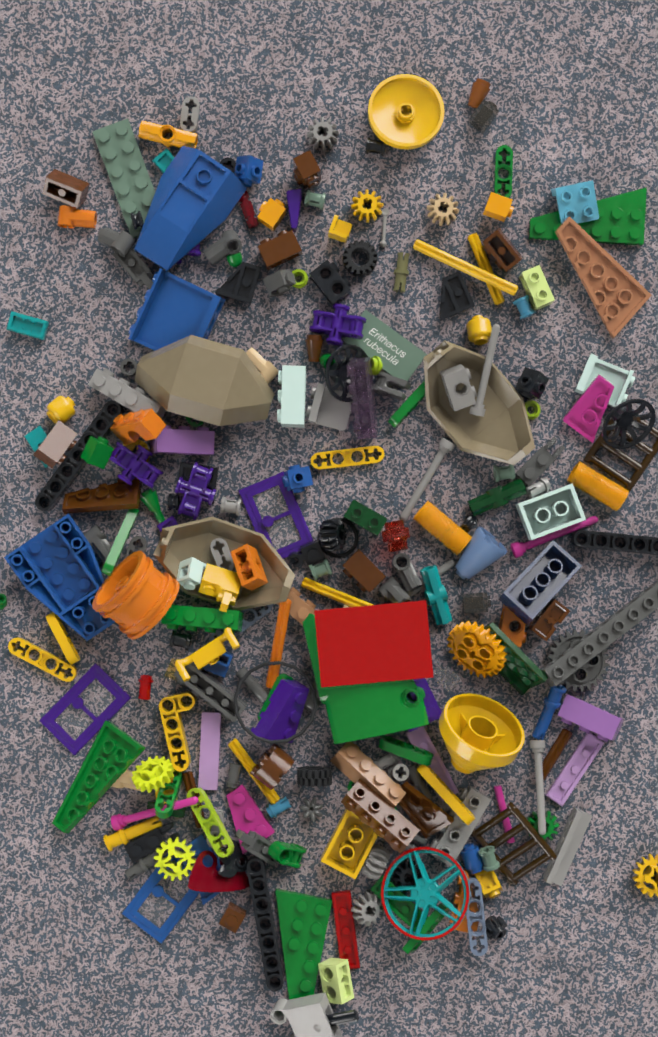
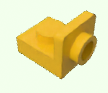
(489, 883)

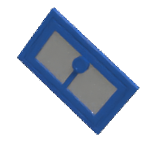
(161, 903)

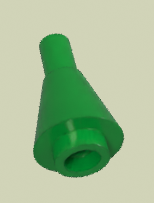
(151, 501)

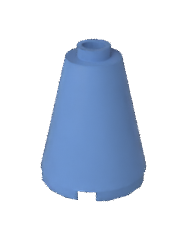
(479, 554)

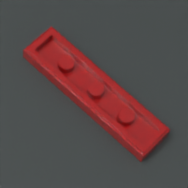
(345, 927)

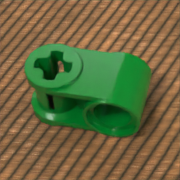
(287, 853)

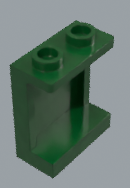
(365, 518)

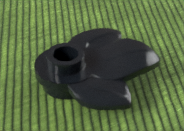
(231, 863)

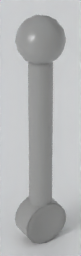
(383, 243)

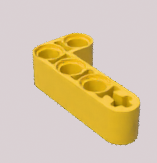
(170, 733)

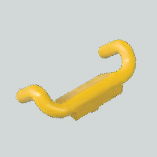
(207, 654)

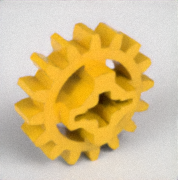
(647, 874)

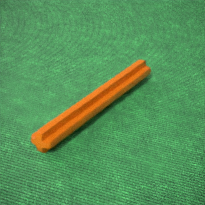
(278, 641)

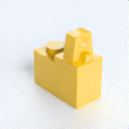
(220, 584)

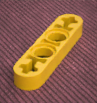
(346, 453)
(41, 662)
(446, 794)

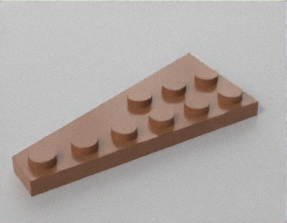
(608, 284)

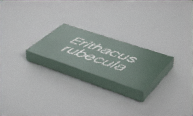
(397, 354)

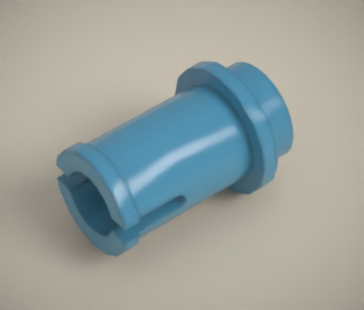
(277, 808)

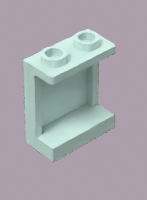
(617, 376)

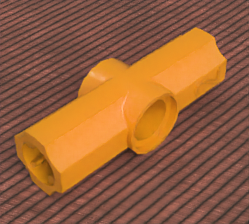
(156, 133)

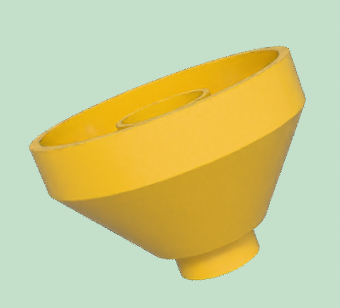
(480, 733)

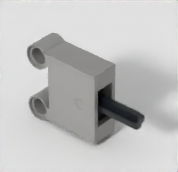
(311, 1016)

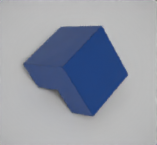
(222, 666)

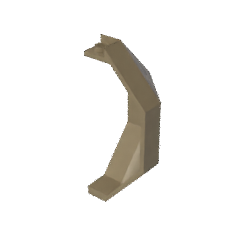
(205, 382)
(504, 429)
(194, 540)

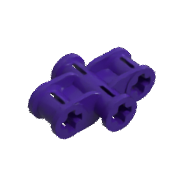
(337, 324)
(135, 465)
(195, 491)

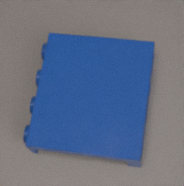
(174, 311)

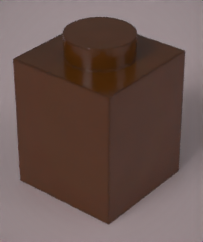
(232, 917)

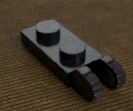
(148, 842)

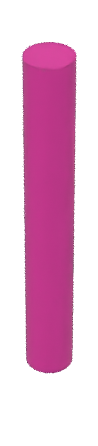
(502, 806)

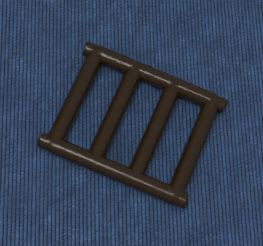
(639, 467)
(523, 824)

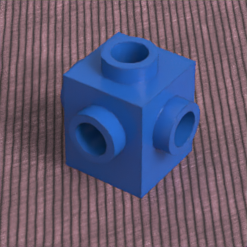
(248, 170)
(302, 474)

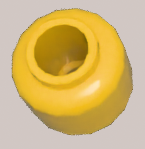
(479, 330)
(61, 409)

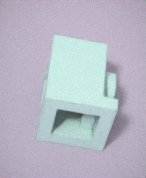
(190, 573)

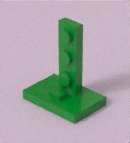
(405, 911)

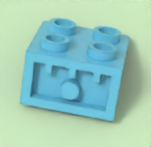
(577, 202)

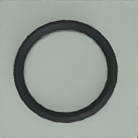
(352, 548)

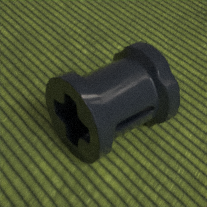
(375, 146)
(180, 640)

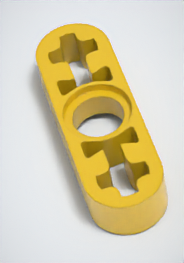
(61, 636)

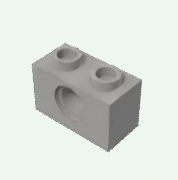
(451, 378)

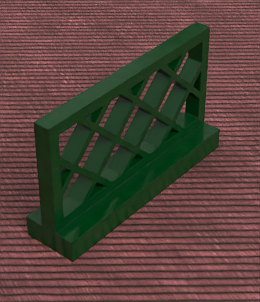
(516, 672)

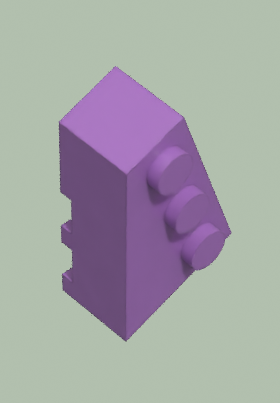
(184, 441)
(590, 718)

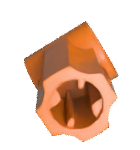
(75, 217)

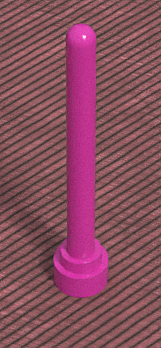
(520, 548)
(120, 821)

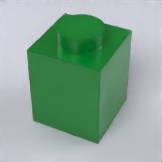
(97, 452)

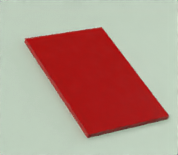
(373, 643)

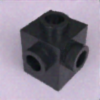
(531, 383)

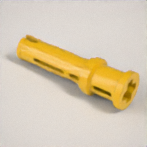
(124, 835)

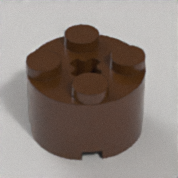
(272, 766)

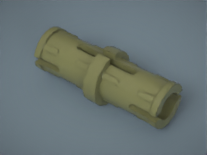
(401, 272)

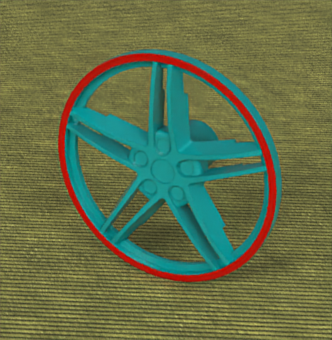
(425, 893)

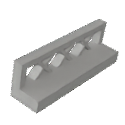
(567, 846)

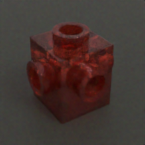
(396, 535)

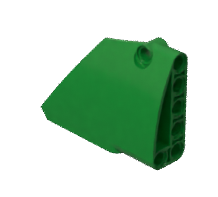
(367, 708)

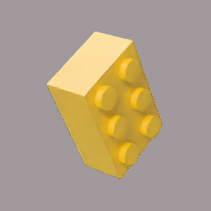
(349, 845)

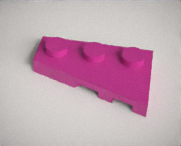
(589, 409)
(247, 814)

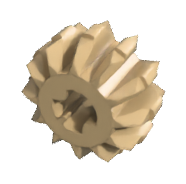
(445, 202)

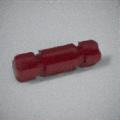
(248, 211)

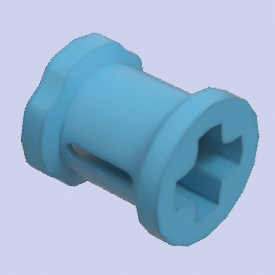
(524, 307)

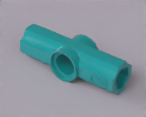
(436, 595)

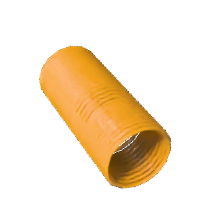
(604, 489)
(437, 522)

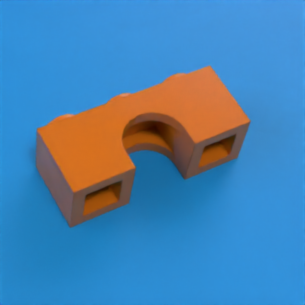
(136, 424)

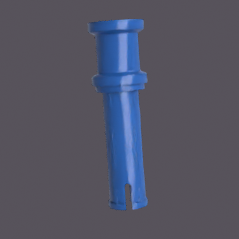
(551, 703)

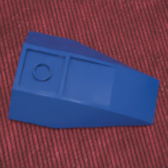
(187, 206)
(63, 575)

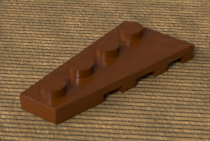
(104, 497)

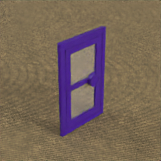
(276, 515)
(85, 709)

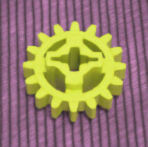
(153, 774)
(177, 867)

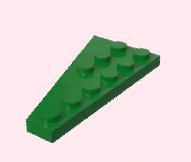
(619, 221)
(105, 763)
(303, 933)

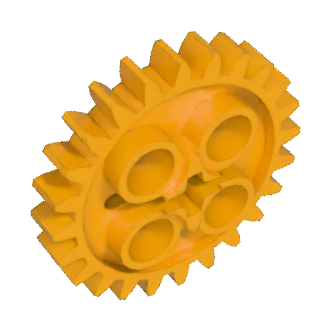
(476, 649)

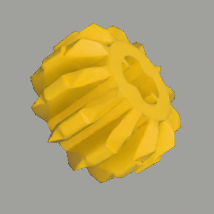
(374, 210)

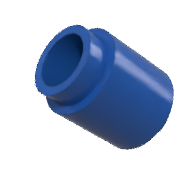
(471, 858)

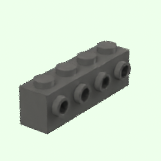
(214, 692)

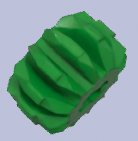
(550, 824)

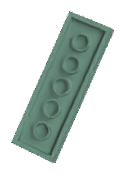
(126, 170)

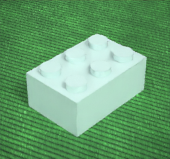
(292, 396)
(550, 512)

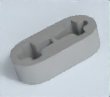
(194, 115)
(218, 557)

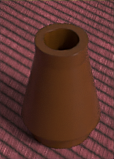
(314, 347)

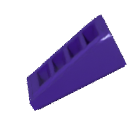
(294, 203)

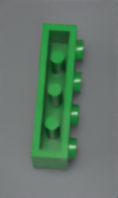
(202, 618)

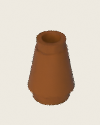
(478, 92)

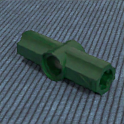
(497, 497)

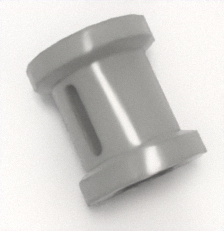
(231, 506)
(403, 769)

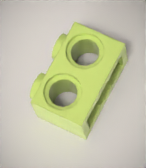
(536, 287)
(336, 980)

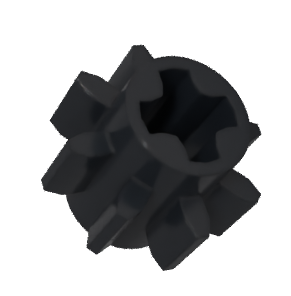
(495, 927)

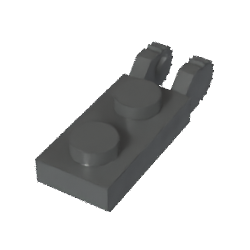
(538, 463)

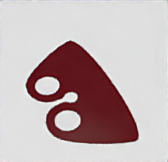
(208, 880)

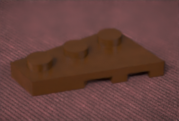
(423, 812)

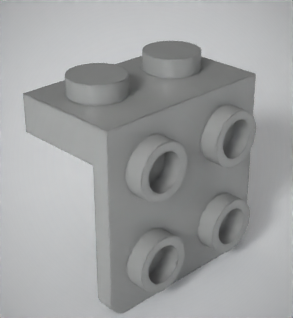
(328, 410)

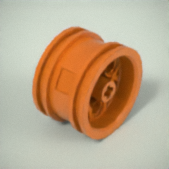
(136, 595)

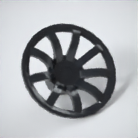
(338, 371)
(624, 420)

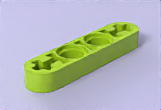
(214, 819)

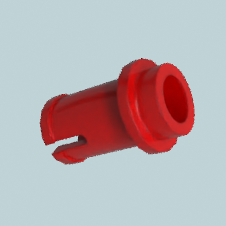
(145, 687)

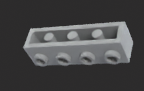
(122, 393)
(456, 834)

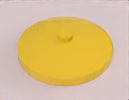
(405, 111)

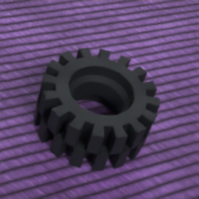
(360, 247)
(314, 776)

